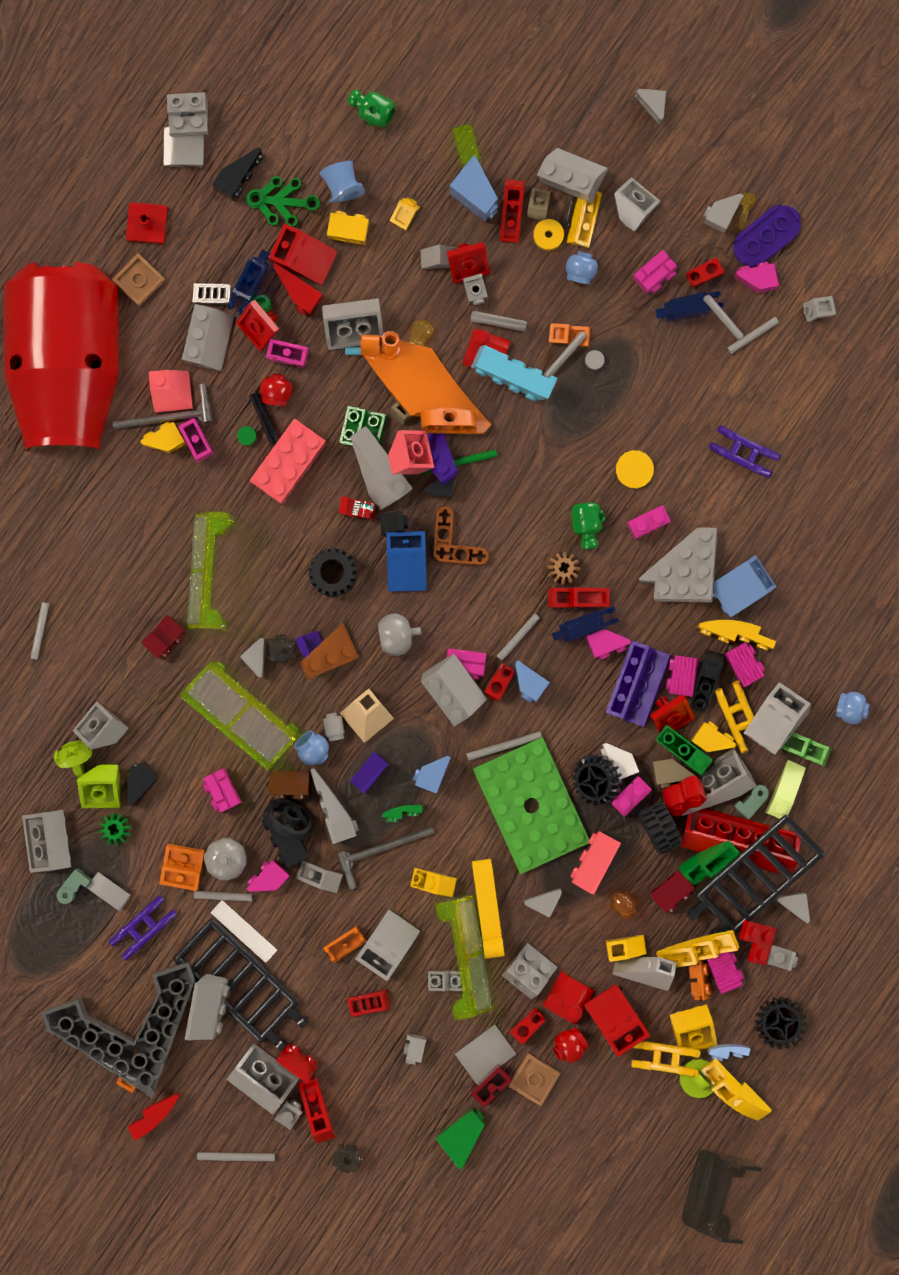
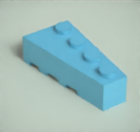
(513, 373)

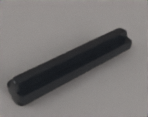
(264, 418)

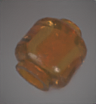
(623, 904)

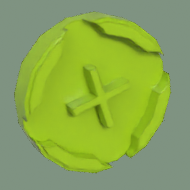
(73, 756)
(696, 1086)

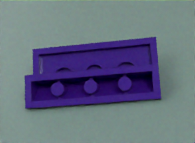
(638, 684)

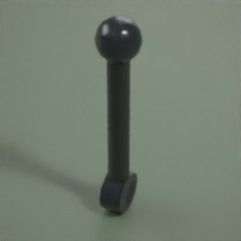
(566, 224)

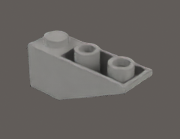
(647, 970)

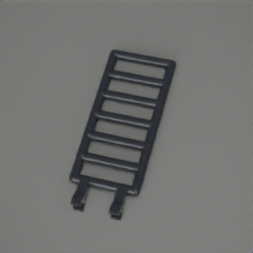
(743, 857)
(252, 963)

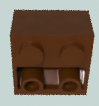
(289, 783)

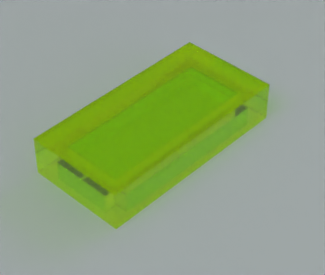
(465, 143)

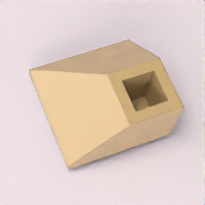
(366, 715)

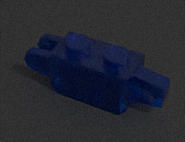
(250, 280)
(686, 307)
(584, 625)

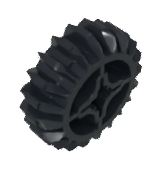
(594, 790)
(772, 1024)

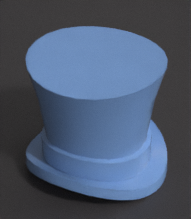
(342, 182)

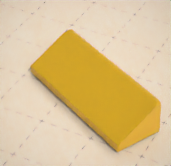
(583, 221)

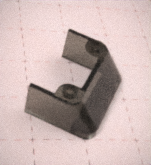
(709, 1192)

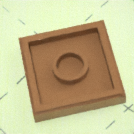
(138, 279)
(534, 1079)

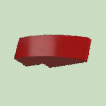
(578, 597)
(152, 1116)

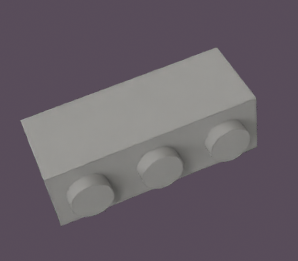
(572, 174)
(348, 321)
(207, 338)
(453, 689)
(46, 841)
(207, 1008)
(263, 1078)

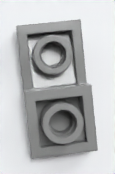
(109, 891)
(444, 981)

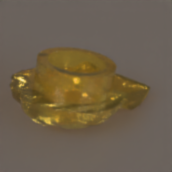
(420, 332)

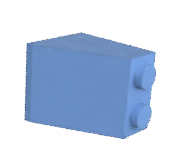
(474, 191)
(742, 586)

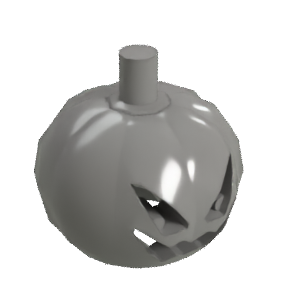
(396, 634)
(225, 859)

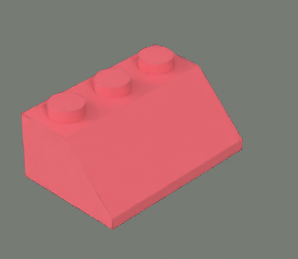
(594, 862)

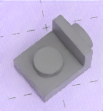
(819, 308)
(782, 958)
(289, 1113)

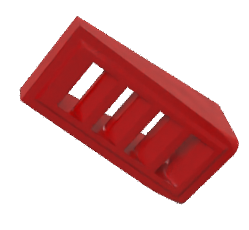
(367, 996)

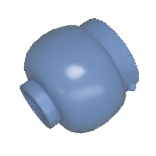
(581, 268)
(852, 707)
(312, 748)

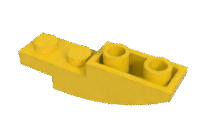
(730, 629)
(733, 1093)

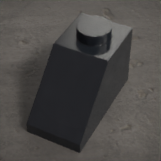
(139, 781)

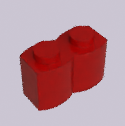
(685, 795)

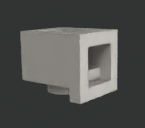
(475, 281)
(414, 1049)

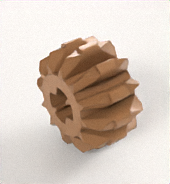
(569, 571)

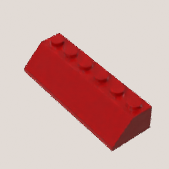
(710, 827)

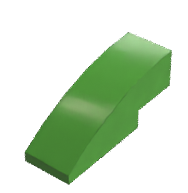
(807, 749)

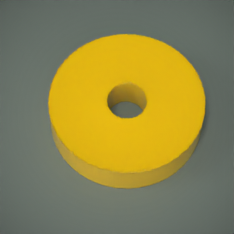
(553, 227)

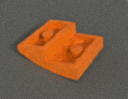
(182, 867)

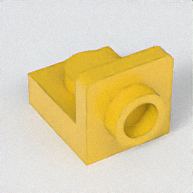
(404, 212)

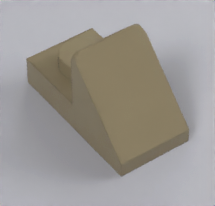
(538, 204)

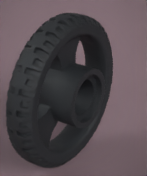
(289, 818)

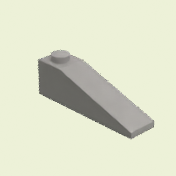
(375, 468)
(725, 780)
(337, 818)

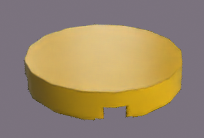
(634, 469)

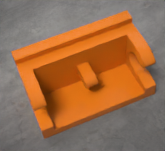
(345, 944)

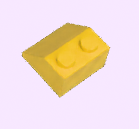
(694, 1028)

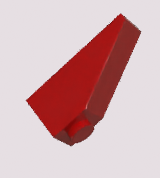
(512, 210)
(302, 294)
(316, 1111)

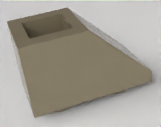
(669, 771)

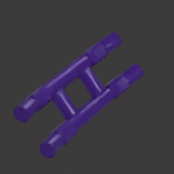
(756, 449)
(154, 928)

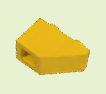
(166, 439)
(710, 739)
(433, 882)
(625, 948)

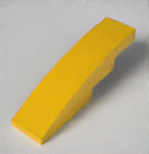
(700, 948)

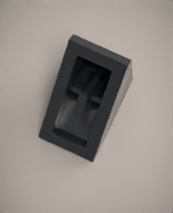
(438, 490)

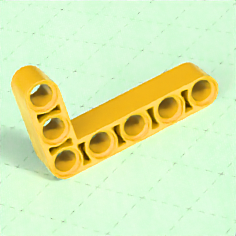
(488, 908)

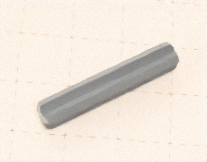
(498, 321)

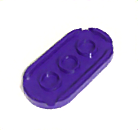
(766, 235)

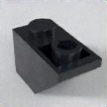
(393, 522)

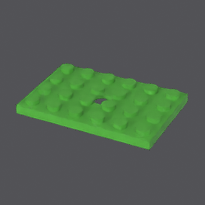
(537, 835)

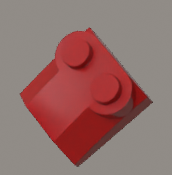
(481, 338)
(567, 998)
(297, 1063)

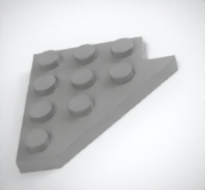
(687, 570)

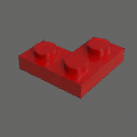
(761, 938)

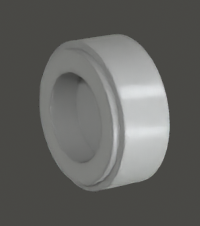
(594, 360)

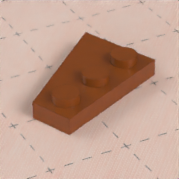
(331, 653)

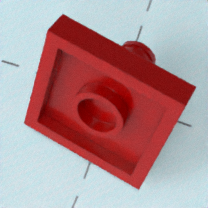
(146, 223)
(468, 261)
(258, 325)
(673, 713)

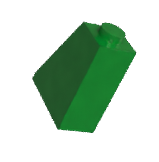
(461, 1136)

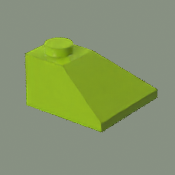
(100, 787)

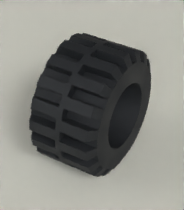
(324, 557)
(660, 828)

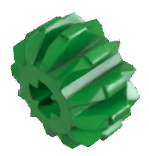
(109, 832)

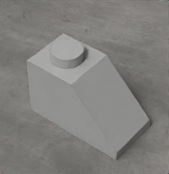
(722, 212)
(319, 876)

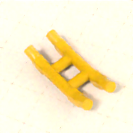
(728, 711)
(658, 1066)

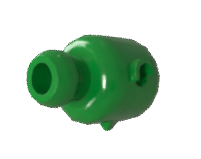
(373, 107)
(587, 521)

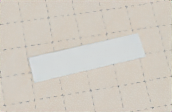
(243, 931)

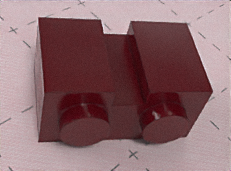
(164, 637)
(672, 891)
(484, 1090)

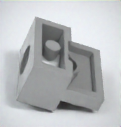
(187, 114)
(529, 971)

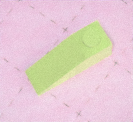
(785, 790)

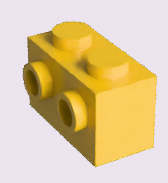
(348, 228)

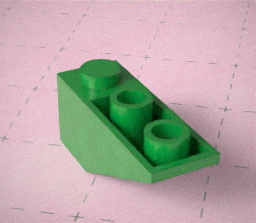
(683, 750)

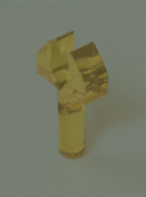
(747, 201)

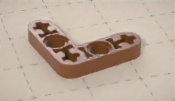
(446, 544)

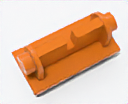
(702, 988)

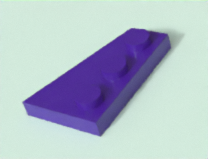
(442, 458)

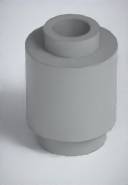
(333, 727)

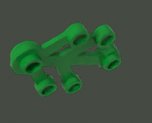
(279, 201)

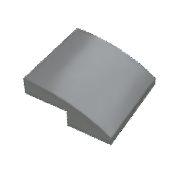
(183, 150)

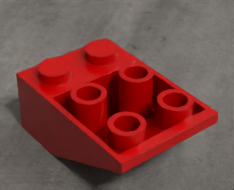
(302, 254)
(616, 1020)

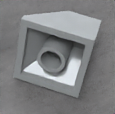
(634, 204)
(100, 727)

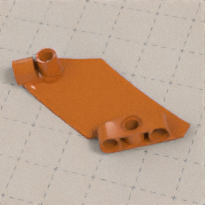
(422, 385)

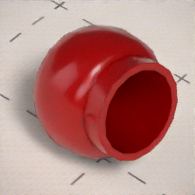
(275, 390)
(570, 1045)

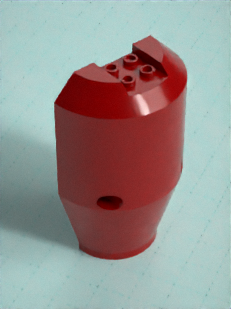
(58, 330)

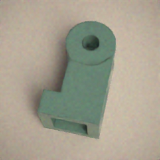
(752, 802)
(68, 890)

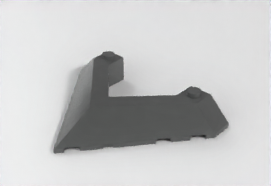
(114, 1048)

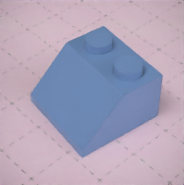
(529, 682)
(431, 774)

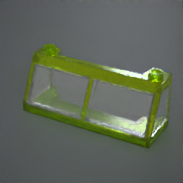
(199, 612)
(240, 715)
(469, 954)

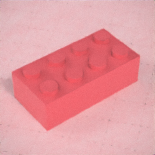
(288, 461)

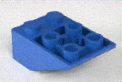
(406, 561)

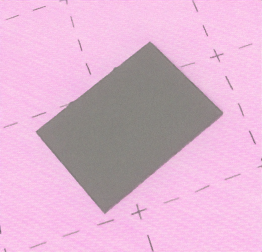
(485, 1053)

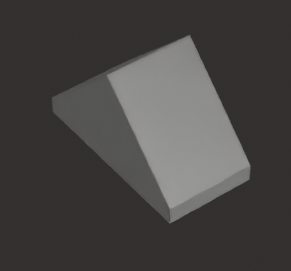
(653, 102)
(435, 257)
(255, 657)
(545, 902)
(797, 904)

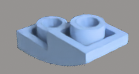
(722, 1051)

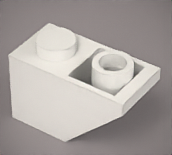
(622, 759)

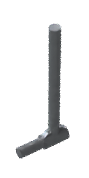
(203, 413)
(346, 860)

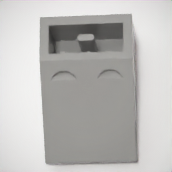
(778, 718)
(387, 945)

